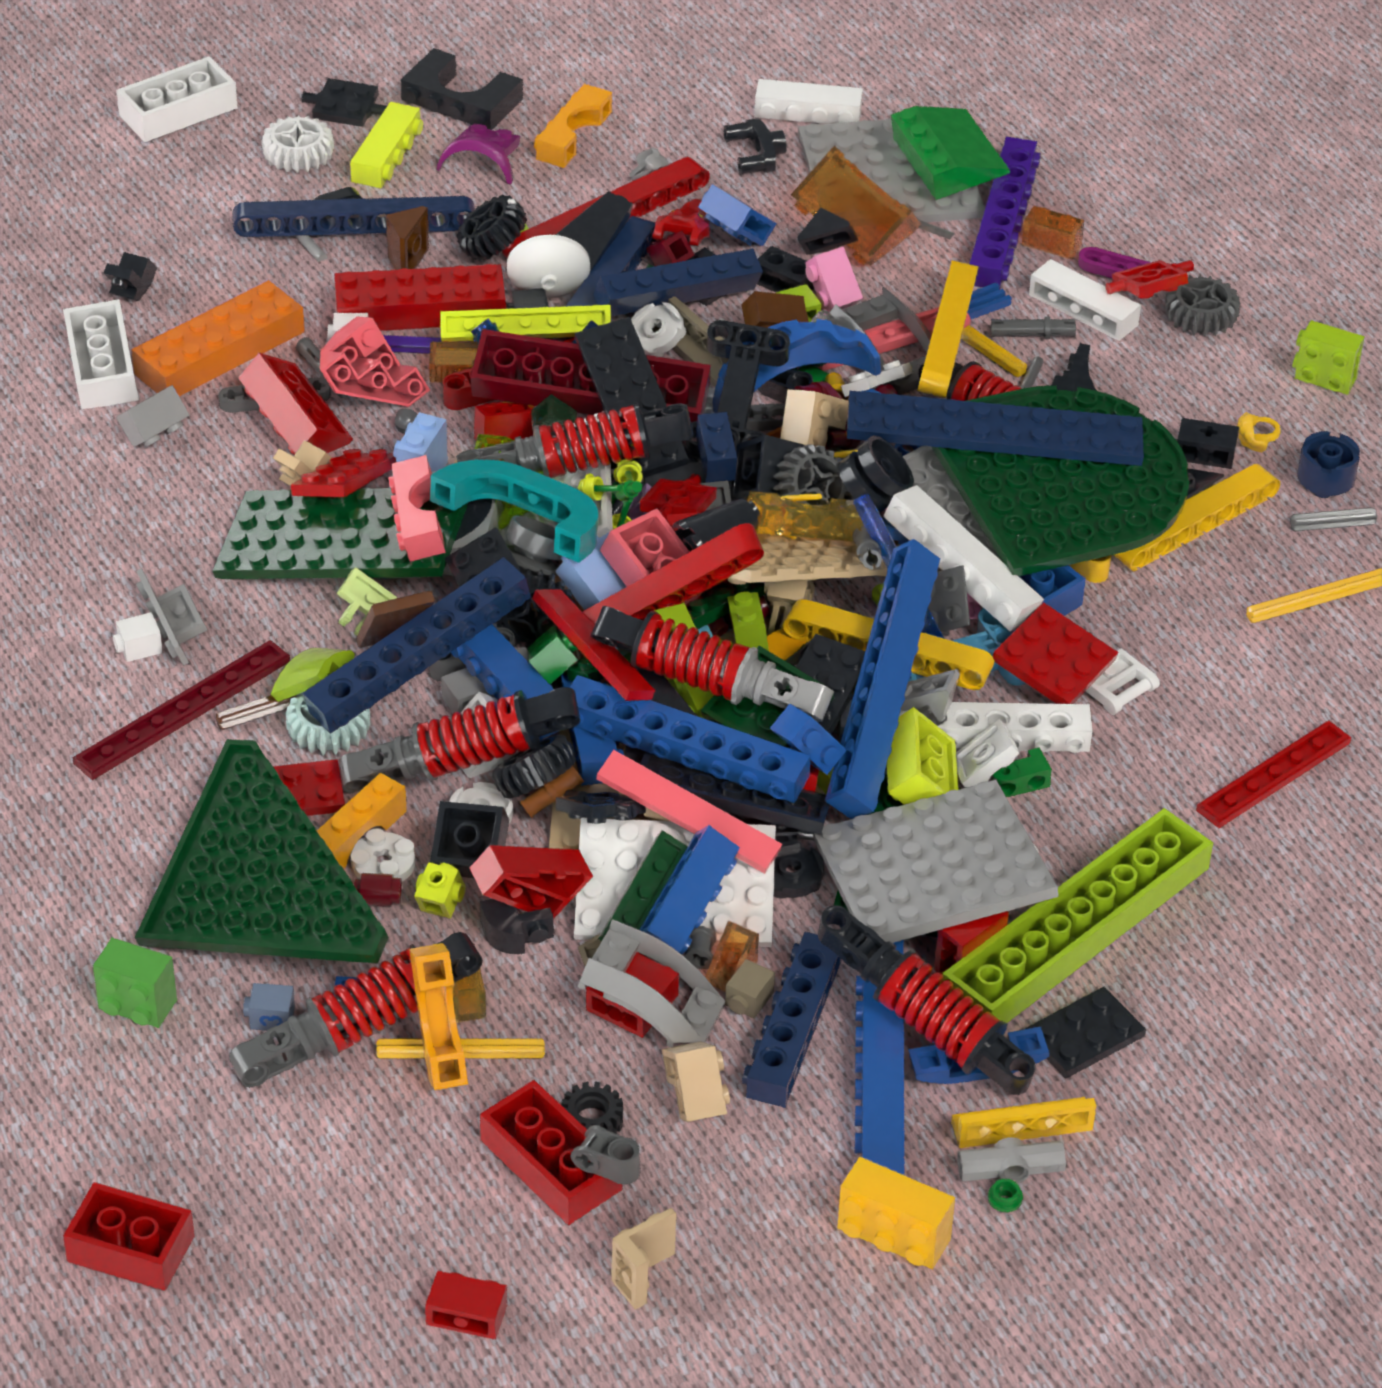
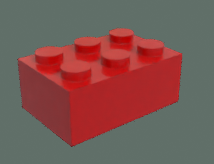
(129, 1236)

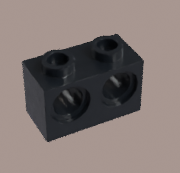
(782, 270)

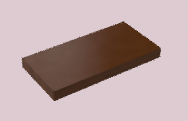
(390, 615)

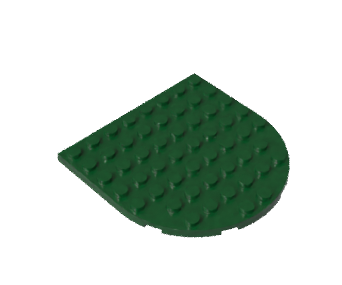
(1069, 510)

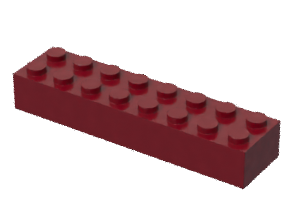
(532, 368)

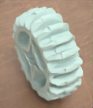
(311, 734)

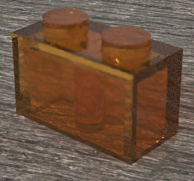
(1053, 232)

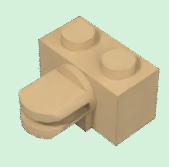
(783, 596)

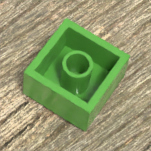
(135, 982)

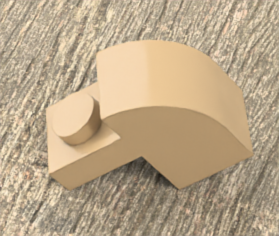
(302, 462)

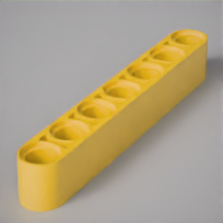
(1207, 512)
(933, 656)

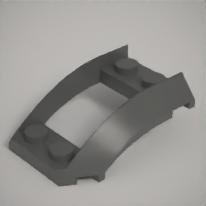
(881, 310)

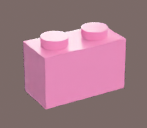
(833, 279)

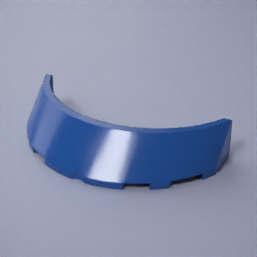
(814, 344)

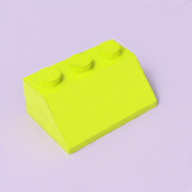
(920, 760)

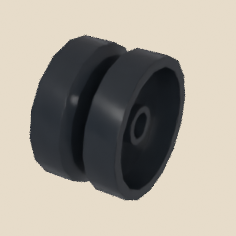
(876, 471)

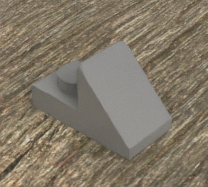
(935, 691)

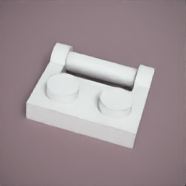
(1119, 673)

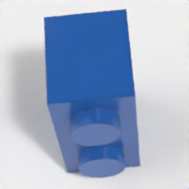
(808, 737)

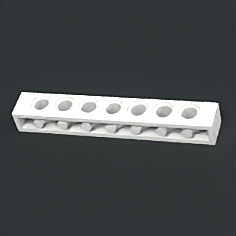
(1030, 724)

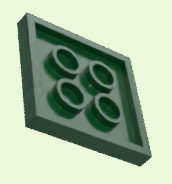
(751, 717)

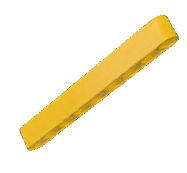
(948, 329)

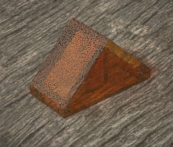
(733, 949)

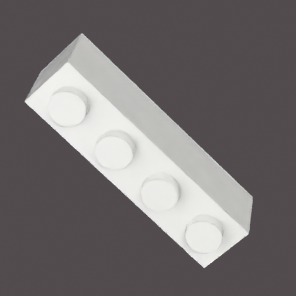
(807, 102)
(1084, 300)

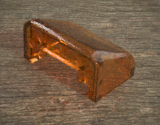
(850, 194)

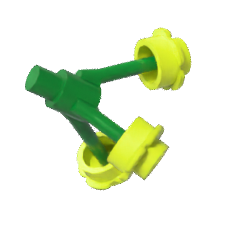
(629, 486)

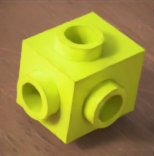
(439, 889)

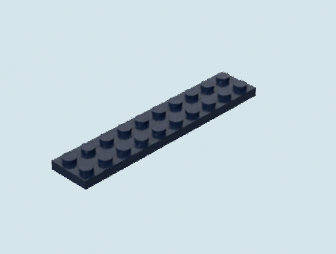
(995, 428)

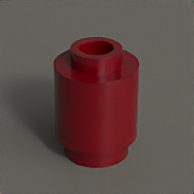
(379, 889)

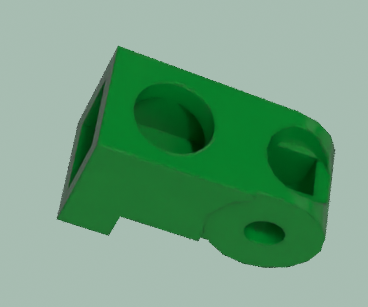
(1024, 774)

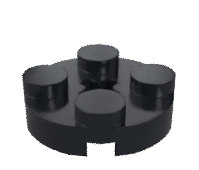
(798, 883)

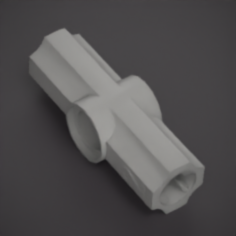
(1011, 1160)

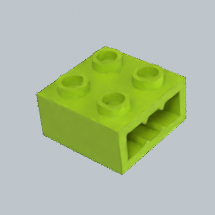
(1328, 357)

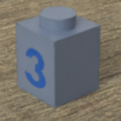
(269, 1005)

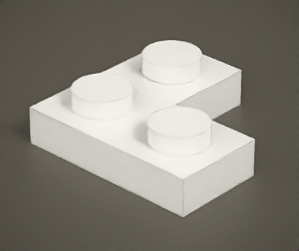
(866, 380)

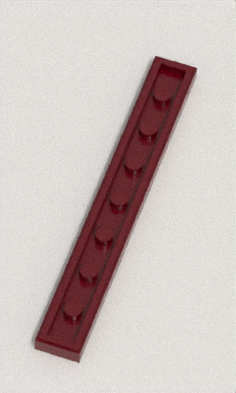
(180, 710)

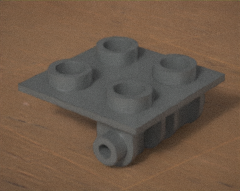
(950, 600)

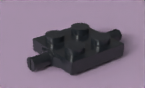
(345, 102)
(598, 806)

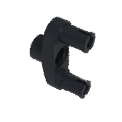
(765, 141)

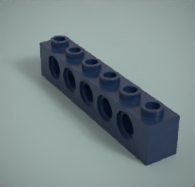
(792, 1023)

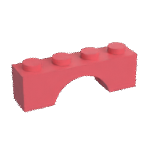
(418, 528)

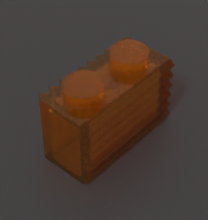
(450, 358)

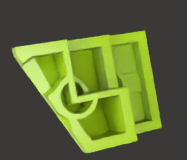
(308, 669)

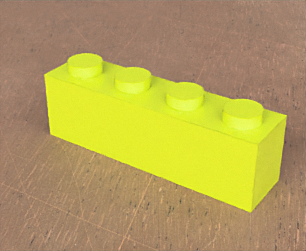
(386, 145)

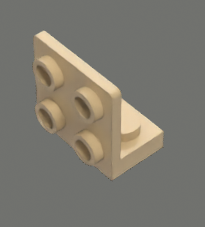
(639, 1249)

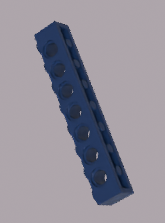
(416, 645)

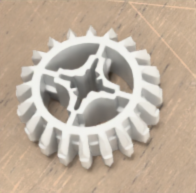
(297, 144)

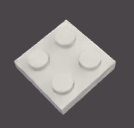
(986, 754)

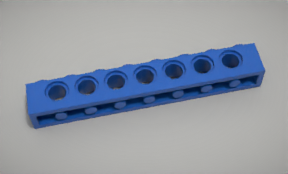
(692, 741)

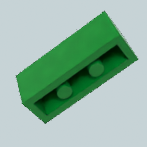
(552, 654)

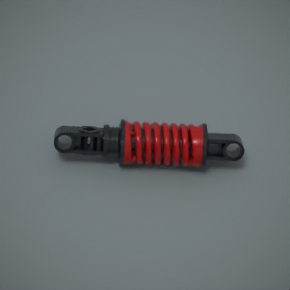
(928, 1002)

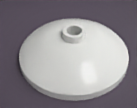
(548, 263)

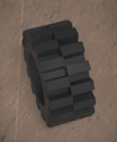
(595, 1098)

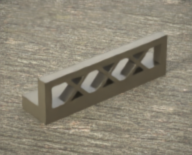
(693, 345)

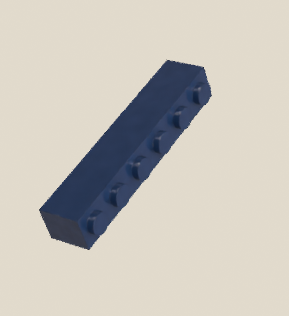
(686, 280)

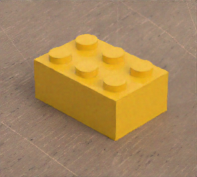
(895, 1213)

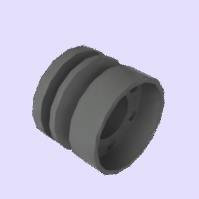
(532, 545)

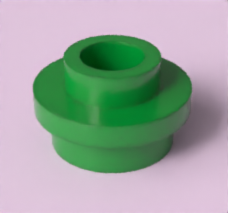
(1008, 1188)

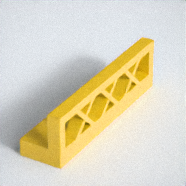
(1024, 1121)

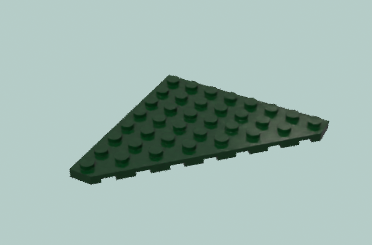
(257, 875)

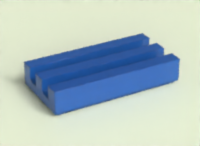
(991, 294)

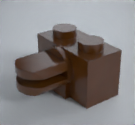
(769, 308)

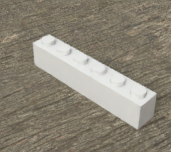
(985, 574)

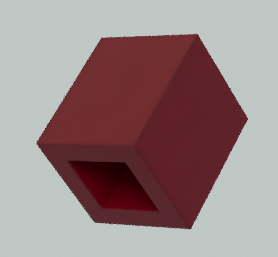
(670, 249)

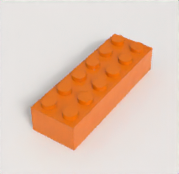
(219, 339)

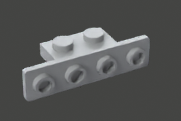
(176, 613)

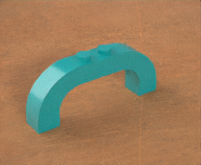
(527, 489)

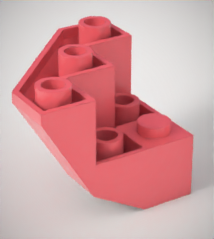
(364, 366)

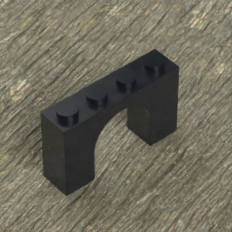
(487, 106)

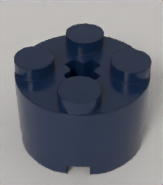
(1328, 464)

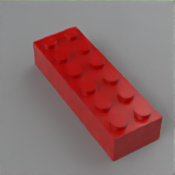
(417, 296)

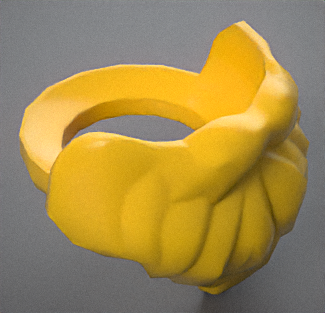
(1253, 441)

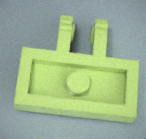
(361, 594)

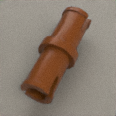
(547, 794)

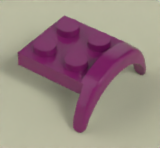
(492, 143)

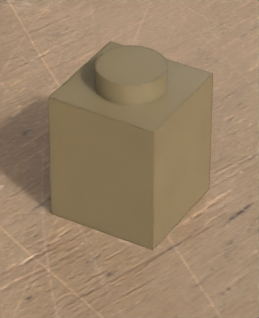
(749, 989)

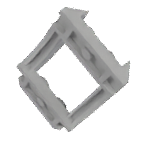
(608, 975)

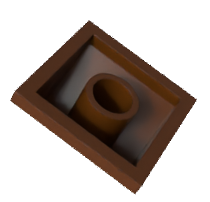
(407, 237)

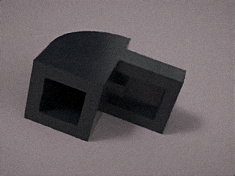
(131, 277)
(509, 930)

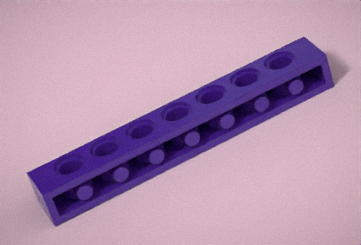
(1003, 212)

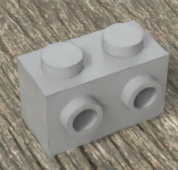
(153, 416)

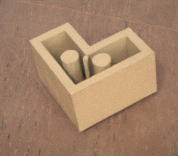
(811, 415)
(697, 1080)

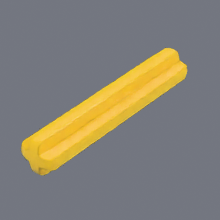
(993, 351)

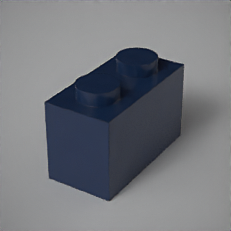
(716, 447)

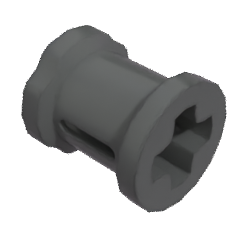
(701, 947)

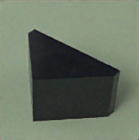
(826, 232)

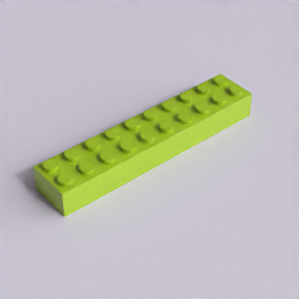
(1088, 916)

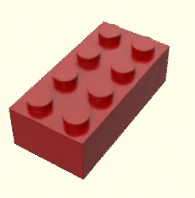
(536, 1143)

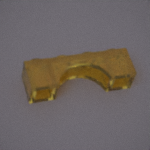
(797, 519)

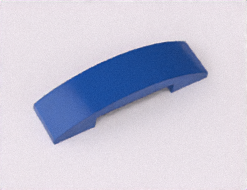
(936, 1067)

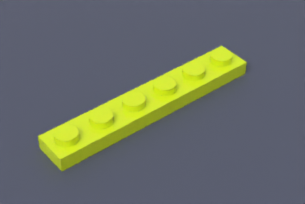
(533, 322)

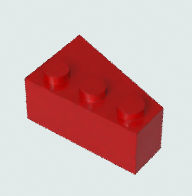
(531, 876)

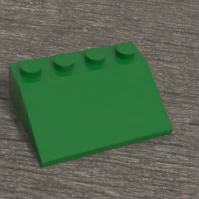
(946, 148)

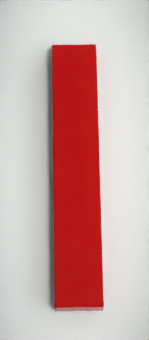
(604, 658)
(1273, 774)

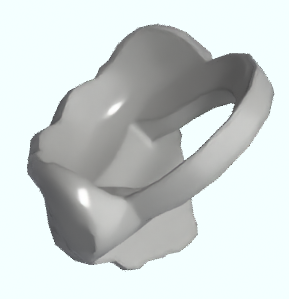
(649, 160)

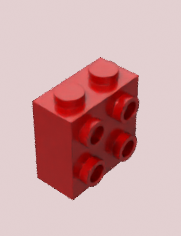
(961, 939)
(657, 976)

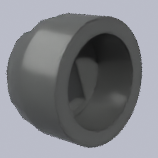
(403, 418)

